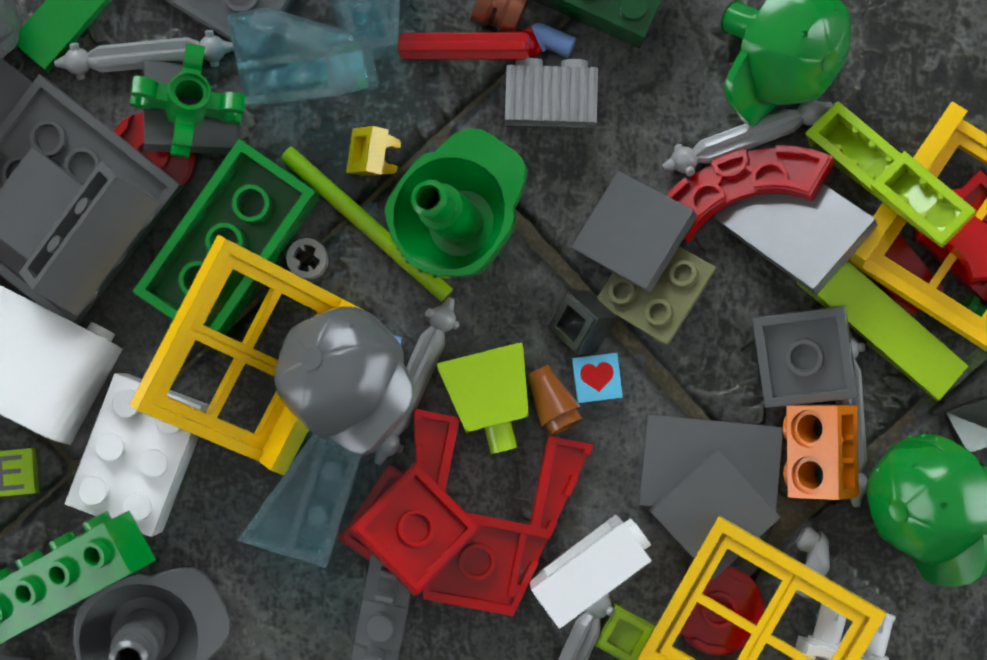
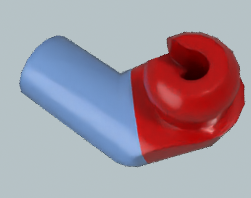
(548, 38)

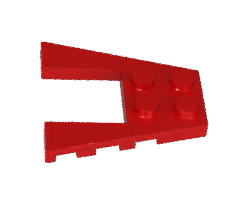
(503, 554)

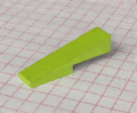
(890, 175)
(892, 331)

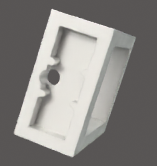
(590, 569)

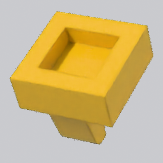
(368, 151)

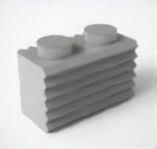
(551, 94)

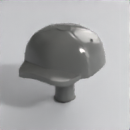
(345, 378)
(153, 618)

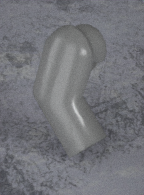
(817, 549)

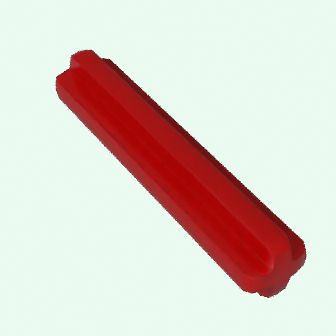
(464, 46)

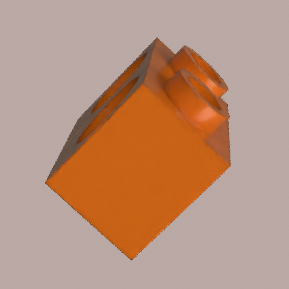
(834, 451)

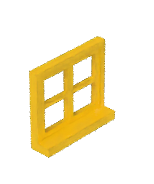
(946, 136)
(279, 430)
(794, 575)

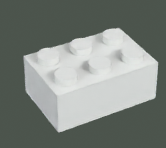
(133, 460)

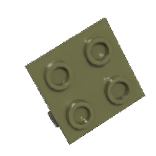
(668, 303)

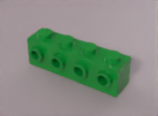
(71, 571)

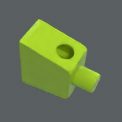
(489, 392)

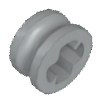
(295, 265)

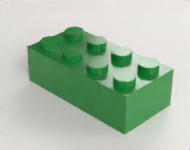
(245, 203)

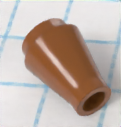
(553, 402)

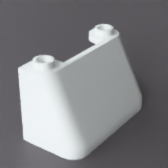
(50, 367)

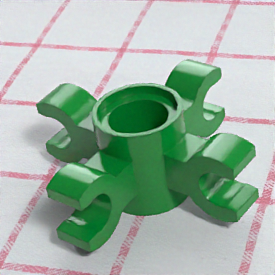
(150, 94)

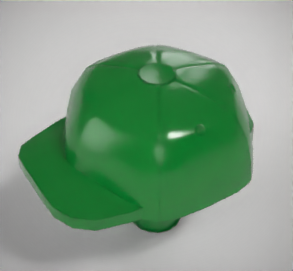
(786, 53)
(457, 205)
(933, 507)

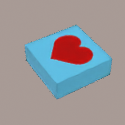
(597, 377)

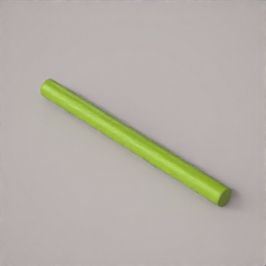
(360, 219)

